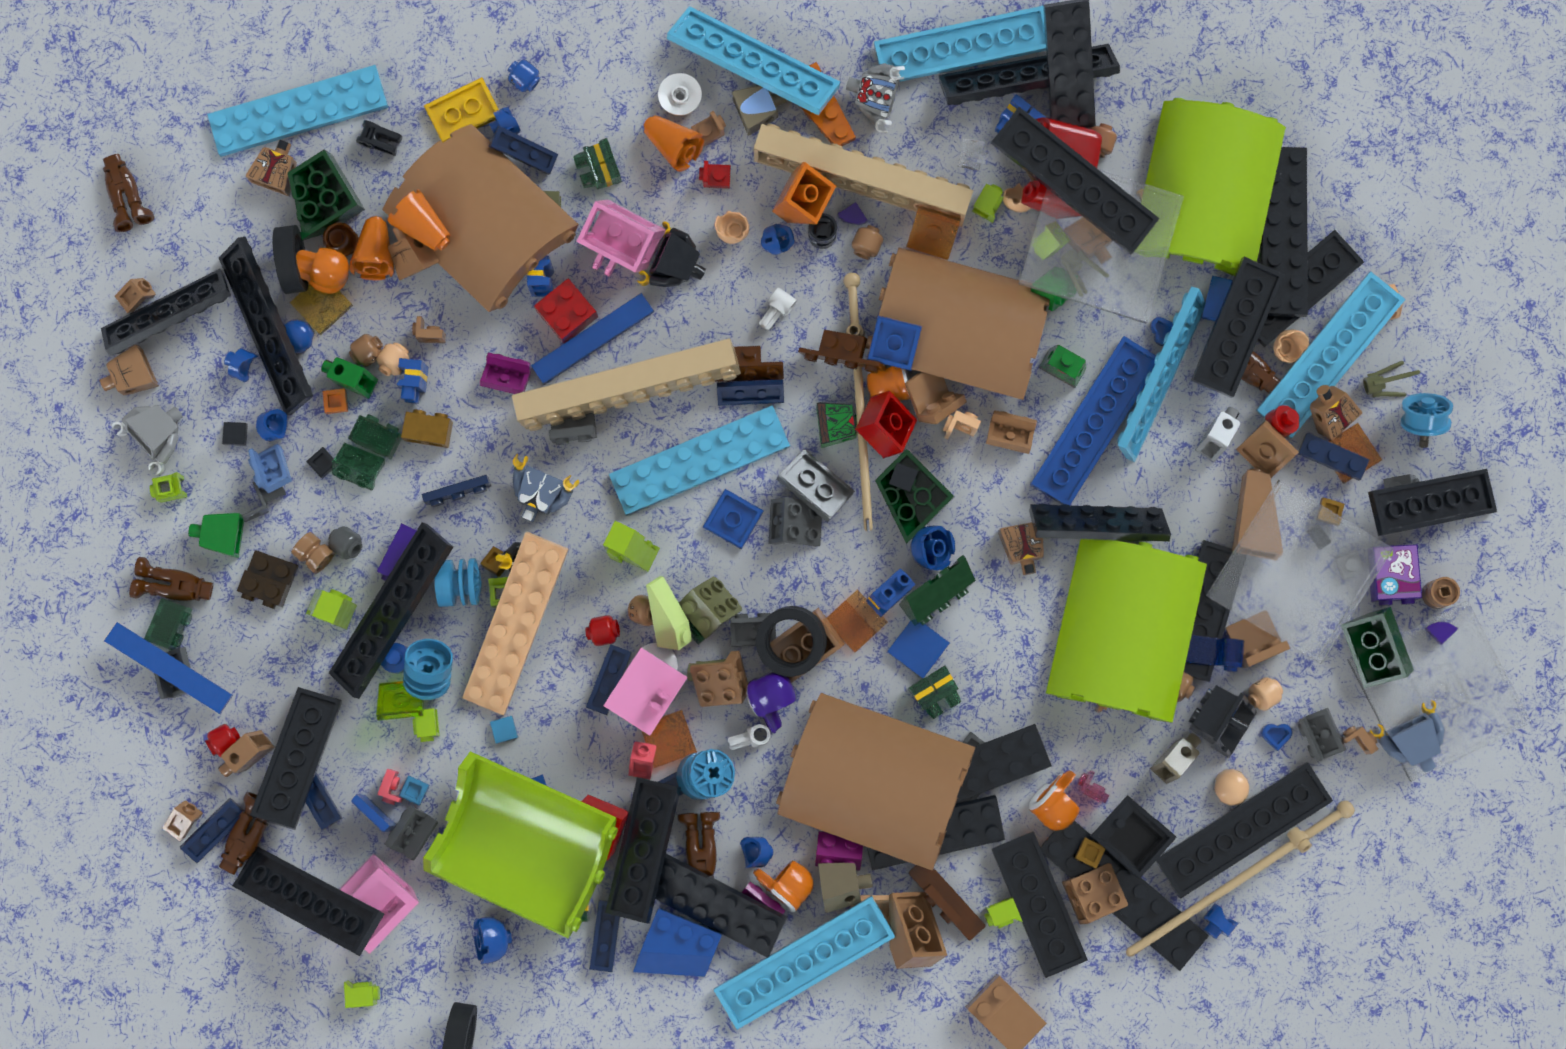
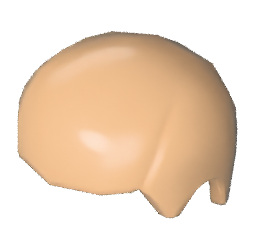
(1013, 198)
(731, 227)
(1290, 345)
(1231, 787)

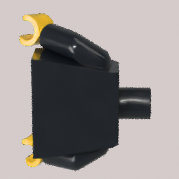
(674, 260)

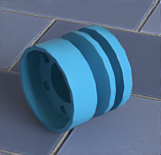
(458, 582)
(427, 669)
(694, 774)

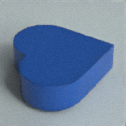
(1160, 327)
(1276, 735)

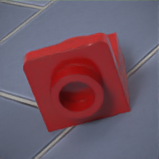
(715, 175)

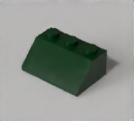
(1377, 648)

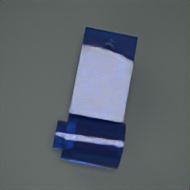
(1216, 652)

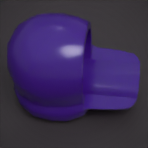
(768, 696)

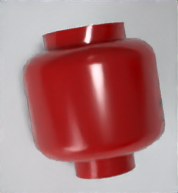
(603, 630)
(221, 739)

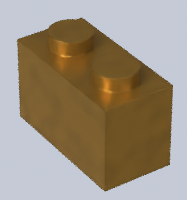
(427, 429)

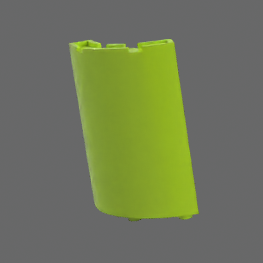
(1226, 172)
(1127, 627)
(522, 845)

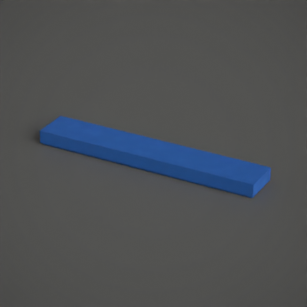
(592, 338)
(168, 668)

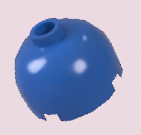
(933, 547)
(491, 939)

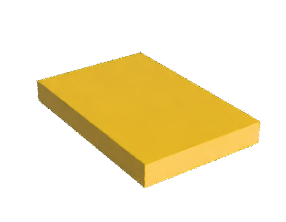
(462, 107)

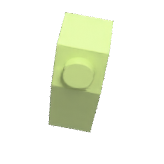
(668, 618)

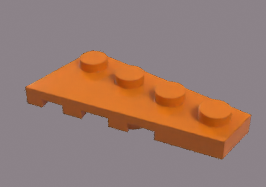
(832, 121)

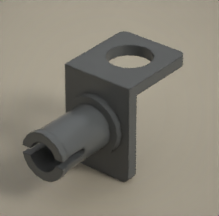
(264, 497)

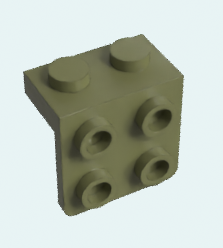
(709, 606)

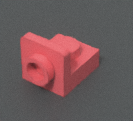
(642, 760)
(389, 783)

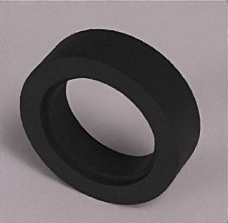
(286, 244)
(766, 653)
(460, 1027)

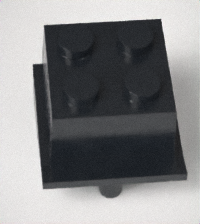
(1222, 719)
(1133, 837)

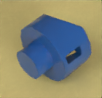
(506, 120)
(773, 240)
(239, 363)
(272, 425)
(395, 659)
(756, 851)
(1218, 923)

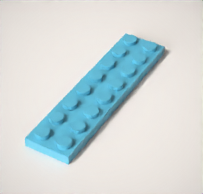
(965, 44)
(753, 60)
(297, 110)
(1335, 347)
(1160, 378)
(699, 460)
(804, 962)

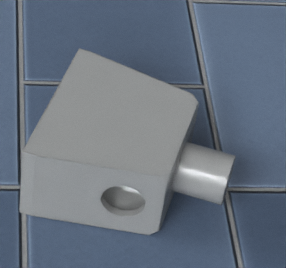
(1219, 434)

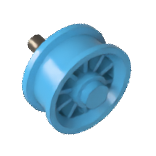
(1426, 416)

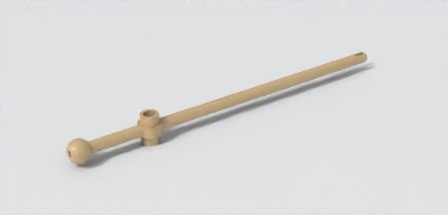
(852, 281)
(1298, 840)

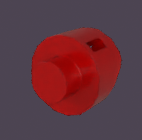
(1284, 420)

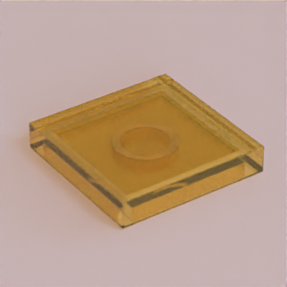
(320, 308)

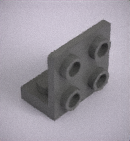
(794, 523)

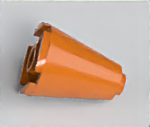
(674, 141)
(420, 221)
(371, 252)

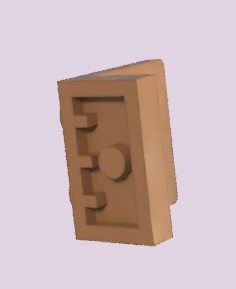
(931, 398)
(1258, 643)
(720, 682)
(1095, 894)

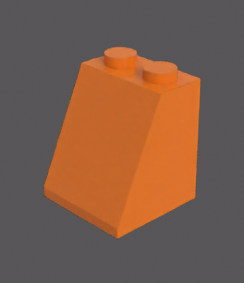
(804, 196)

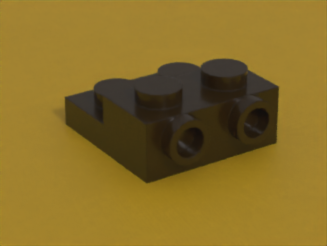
(267, 579)

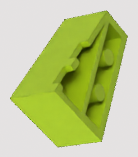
(629, 545)
(332, 607)

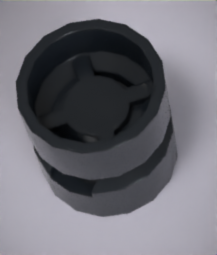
(823, 233)

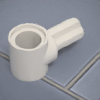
(780, 305)
(748, 738)

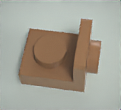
(711, 128)
(134, 293)
(432, 334)
(181, 820)

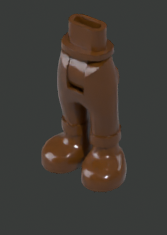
(119, 181)
(1259, 373)
(183, 584)
(240, 844)
(706, 857)

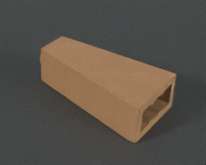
(1253, 493)

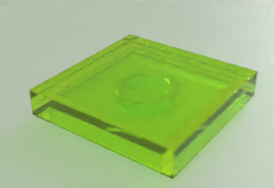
(396, 702)

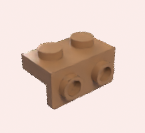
(1011, 431)

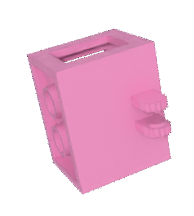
(620, 237)
(645, 691)
(383, 890)

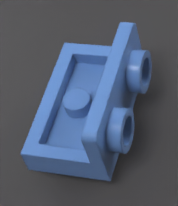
(269, 468)

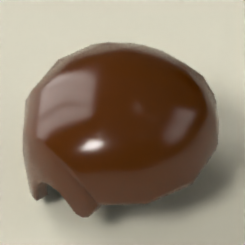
(340, 238)

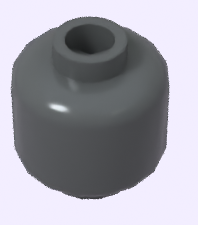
(345, 542)

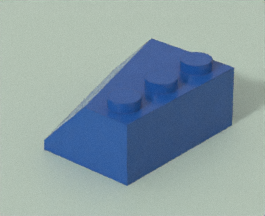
(677, 946)

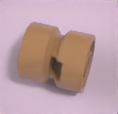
(311, 551)
(1441, 592)

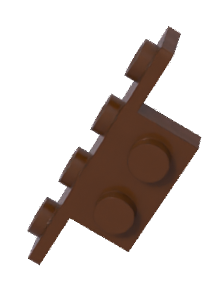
(843, 349)
(752, 368)
(952, 905)

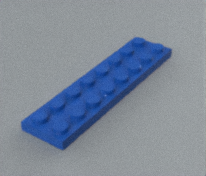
(1095, 422)

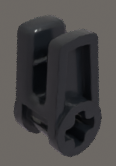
(371, 134)

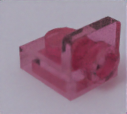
(1093, 791)

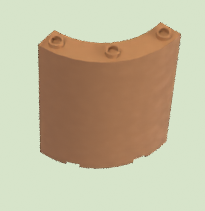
(492, 211)
(972, 321)
(875, 780)

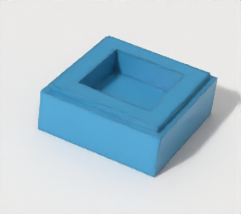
(504, 729)
(414, 790)

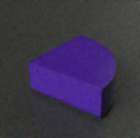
(853, 215)
(1441, 631)

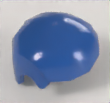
(300, 335)

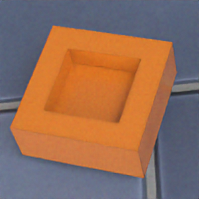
(335, 401)

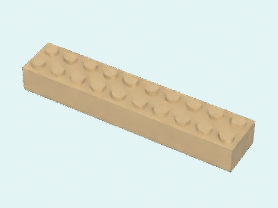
(860, 173)
(626, 385)

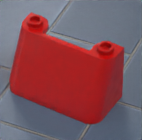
(1080, 139)

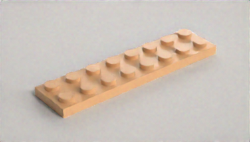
(515, 623)

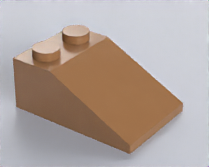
(797, 642)
(915, 931)
(1005, 1014)

